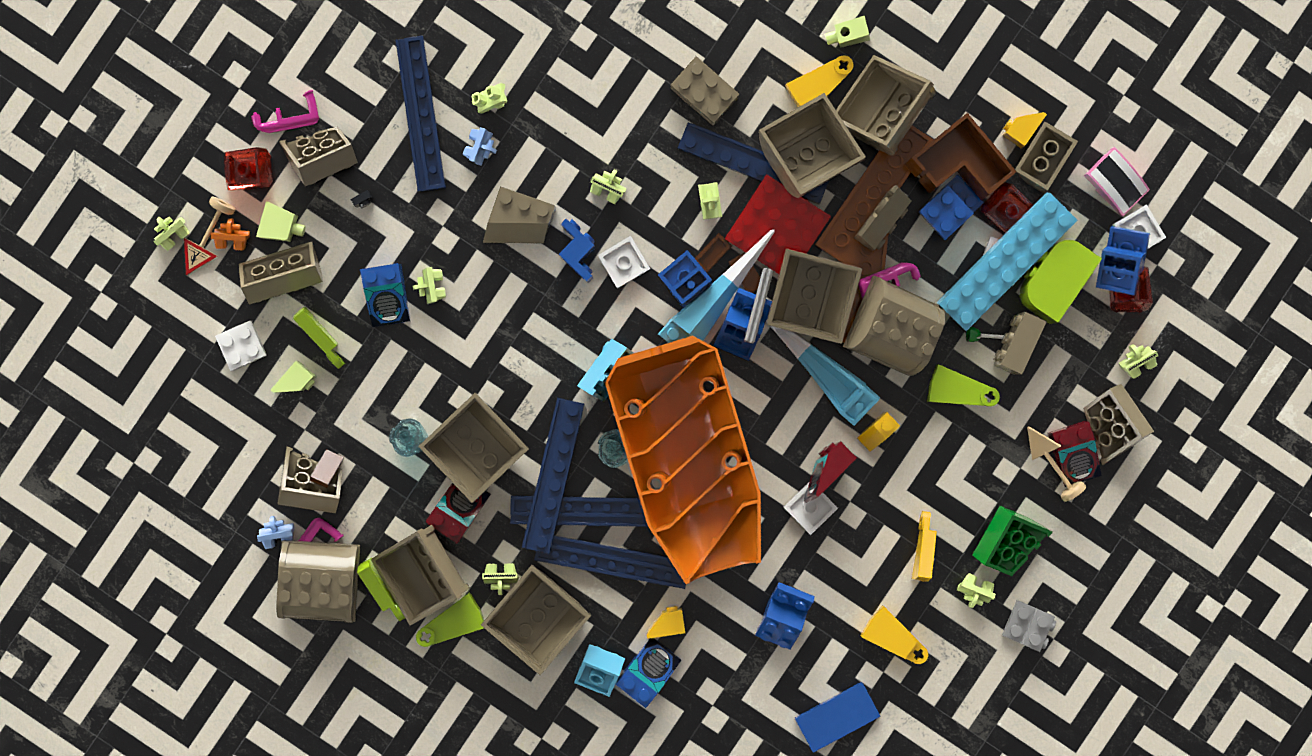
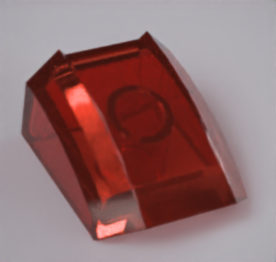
(247, 169)
(1005, 206)
(1134, 303)

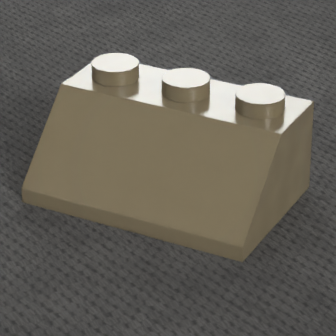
(1045, 157)

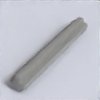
(758, 306)

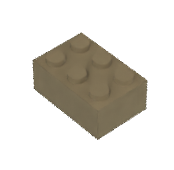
(704, 91)
(1019, 343)

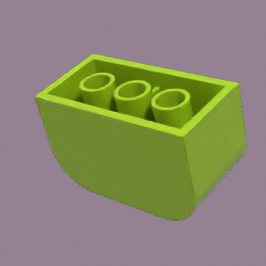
(1057, 279)

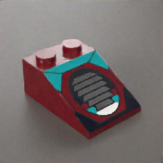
(1077, 453)
(828, 468)
(455, 513)

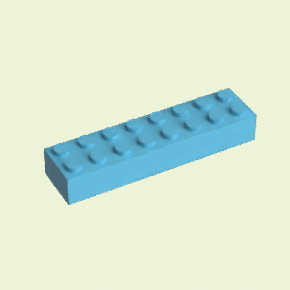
(1007, 260)

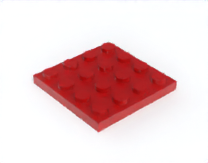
(774, 208)

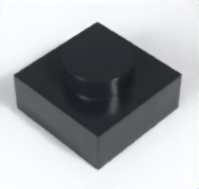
(362, 200)

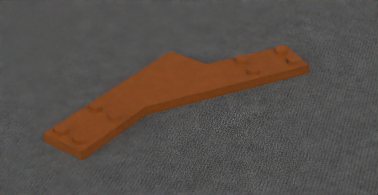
(875, 182)

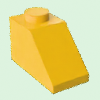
(1022, 128)
(878, 431)
(668, 623)

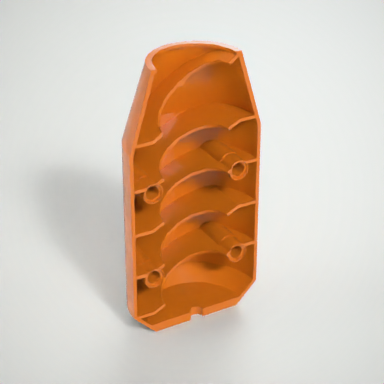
(682, 436)

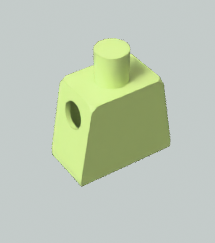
(858, 32)
(278, 224)

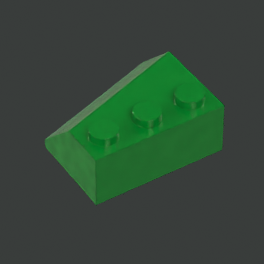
(1009, 541)

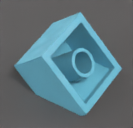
(599, 670)

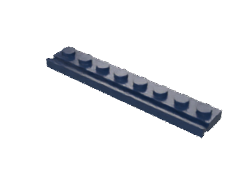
(420, 113)
(734, 156)
(553, 475)
(586, 511)
(612, 561)

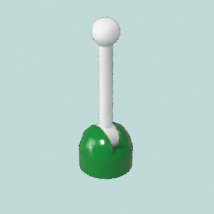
(973, 335)

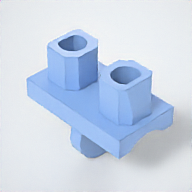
(482, 146)
(274, 530)

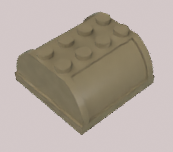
(884, 104)
(809, 146)
(814, 296)
(895, 327)
(473, 447)
(420, 575)
(318, 581)
(536, 619)

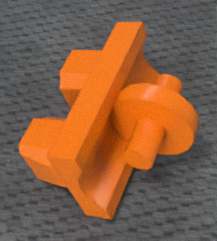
(231, 232)

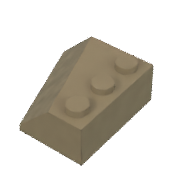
(319, 155)
(518, 219)
(883, 219)
(1116, 423)
(300, 492)

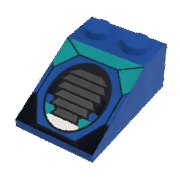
(385, 294)
(648, 672)

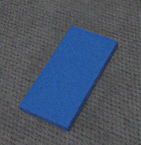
(837, 717)

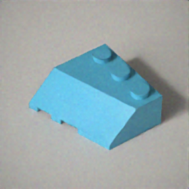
(595, 378)

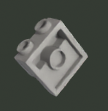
(1029, 626)

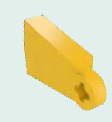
(819, 81)
(925, 550)
(891, 635)

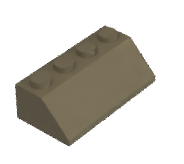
(280, 273)

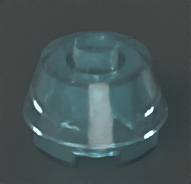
(407, 437)
(612, 449)

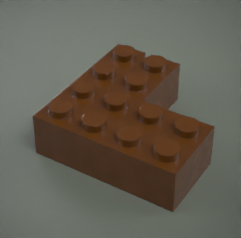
(962, 150)

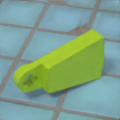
(318, 334)
(955, 388)
(378, 588)
(455, 621)

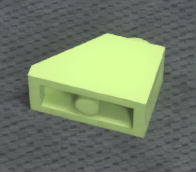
(295, 379)

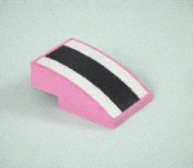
(1117, 181)

